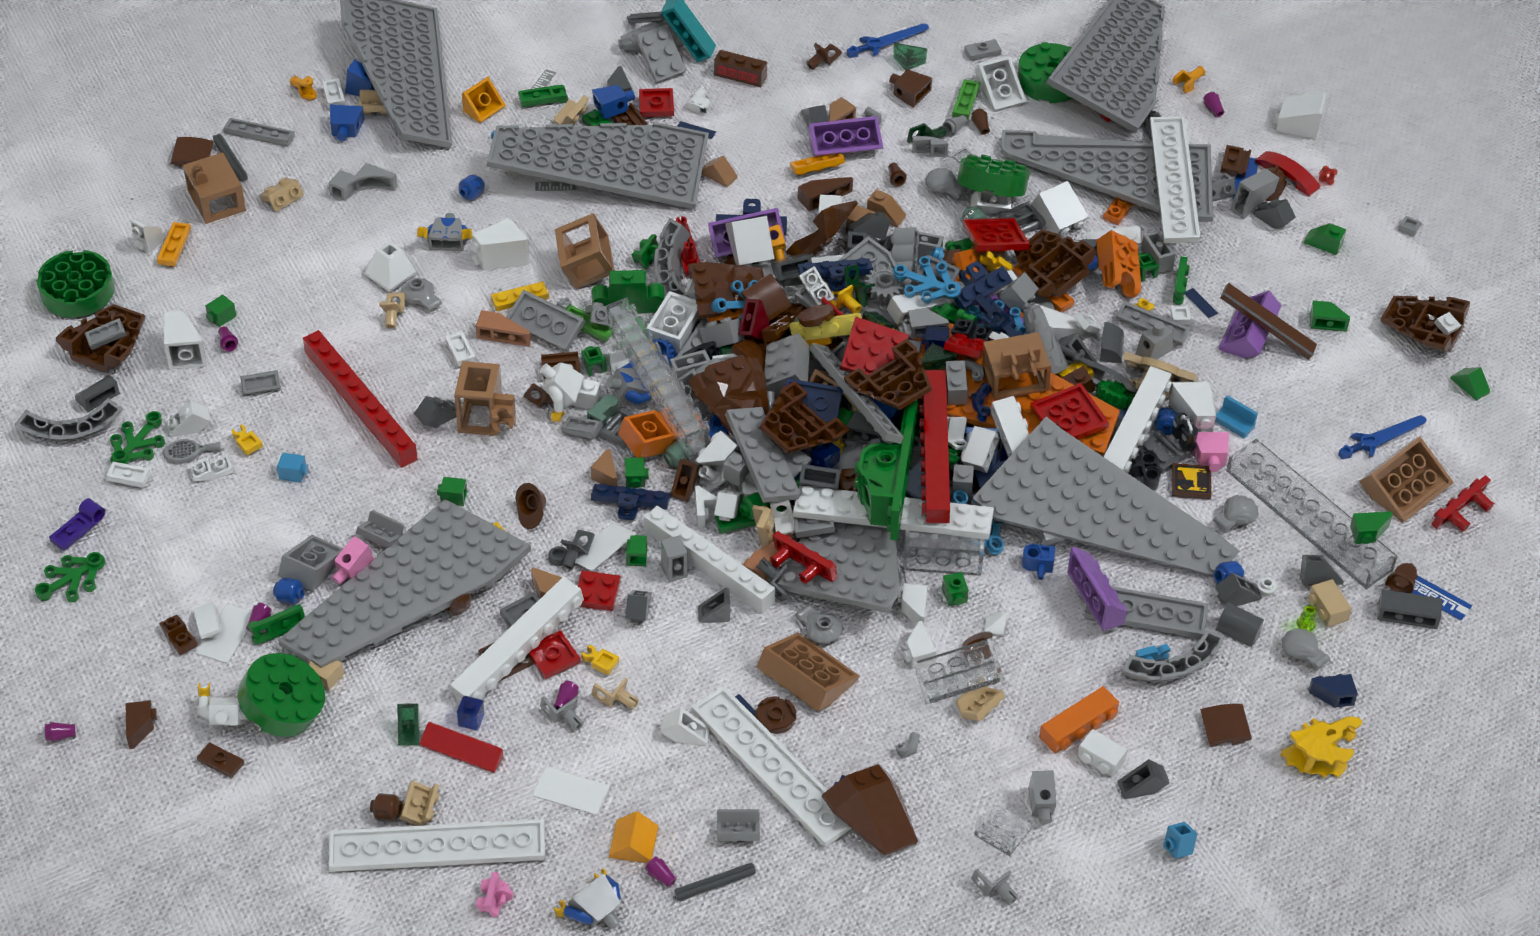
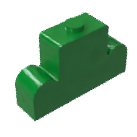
(633, 286)

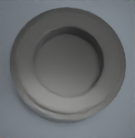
(557, 555)

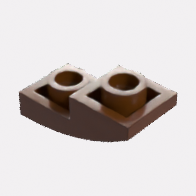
(178, 634)

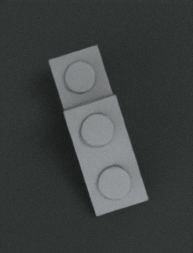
(368, 177)

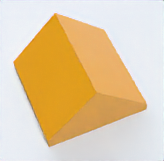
(482, 100)
(634, 838)

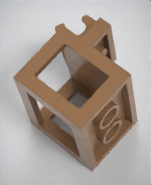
(1015, 357)
(482, 386)

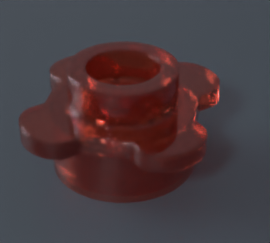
(1323, 175)

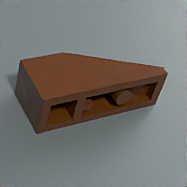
(810, 192)

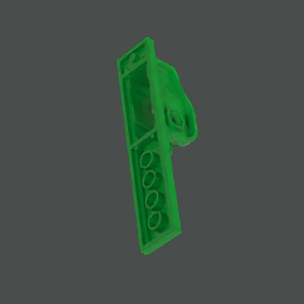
(883, 483)

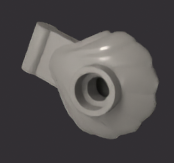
(944, 181)
(420, 292)
(1237, 511)
(820, 627)
(1304, 646)

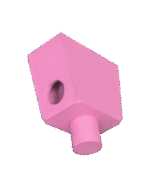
(1212, 449)
(352, 560)

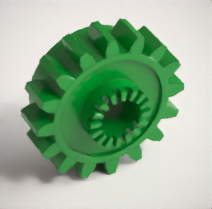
(1115, 394)

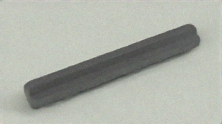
(645, 17)
(232, 159)
(714, 881)

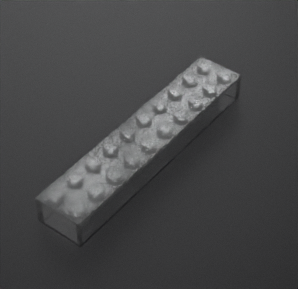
(658, 377)
(1309, 513)

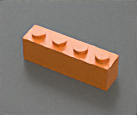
(1079, 720)

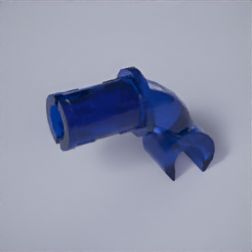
(978, 400)

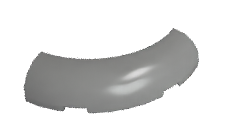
(668, 257)
(70, 428)
(1177, 666)

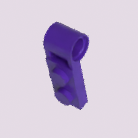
(89, 515)

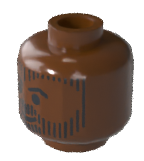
(386, 807)

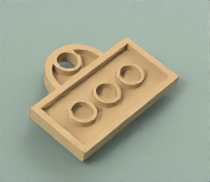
(1136, 362)

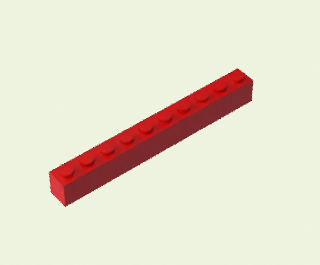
(360, 399)
(935, 450)

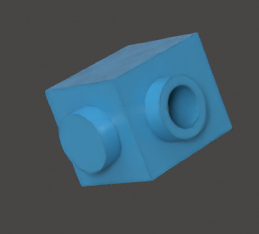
(292, 467)
(1180, 840)

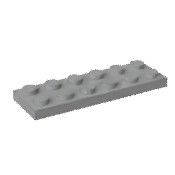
(762, 456)
(1161, 613)

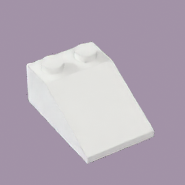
(1000, 83)
(674, 320)

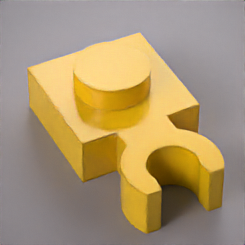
(994, 263)
(246, 441)
(602, 661)

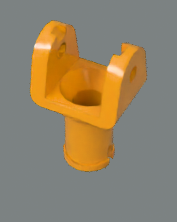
(1188, 78)
(304, 86)

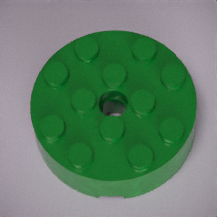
(1036, 67)
(993, 175)
(75, 283)
(281, 694)

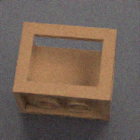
(210, 180)
(587, 259)

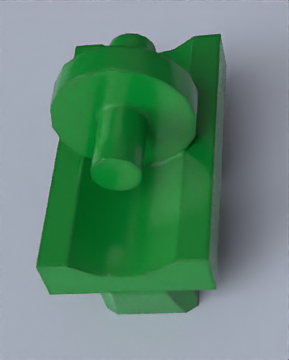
(647, 252)
(947, 311)

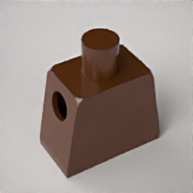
(911, 86)

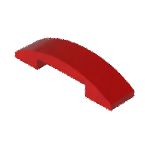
(1304, 180)

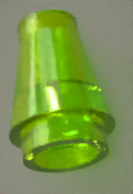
(1307, 618)

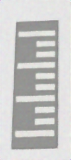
(544, 79)
(553, 186)

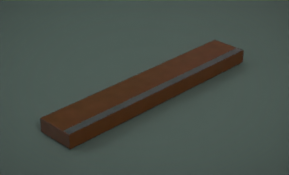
(1268, 321)

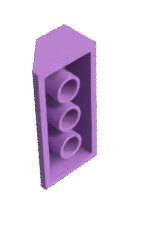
(845, 136)
(719, 234)
(1244, 336)
(1095, 589)

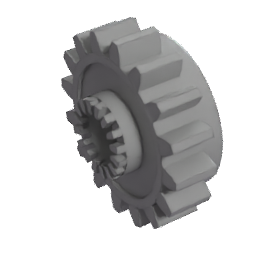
(885, 285)

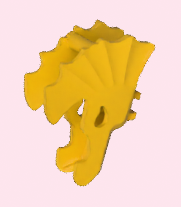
(1317, 748)

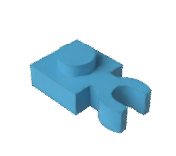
(1154, 653)

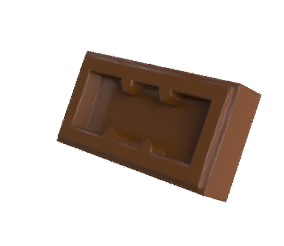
(220, 760)

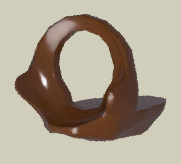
(1403, 578)
(460, 604)

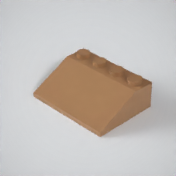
(1407, 480)
(806, 671)

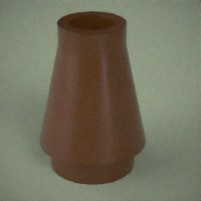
(980, 120)
(896, 174)

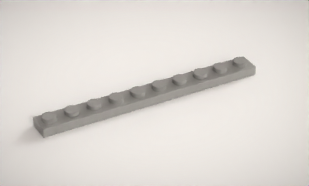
(863, 402)

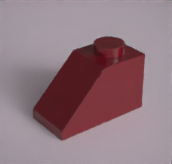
(753, 320)

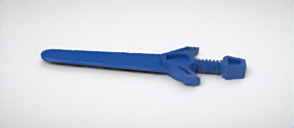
(875, 44)
(1370, 441)

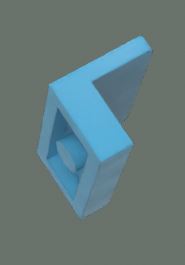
(1236, 417)

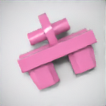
(497, 894)

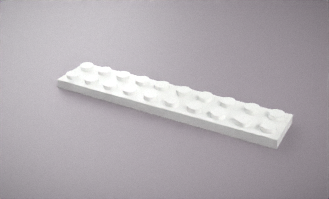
(1174, 180)
(846, 508)
(770, 764)
(436, 845)

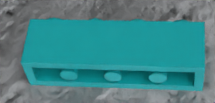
(688, 29)

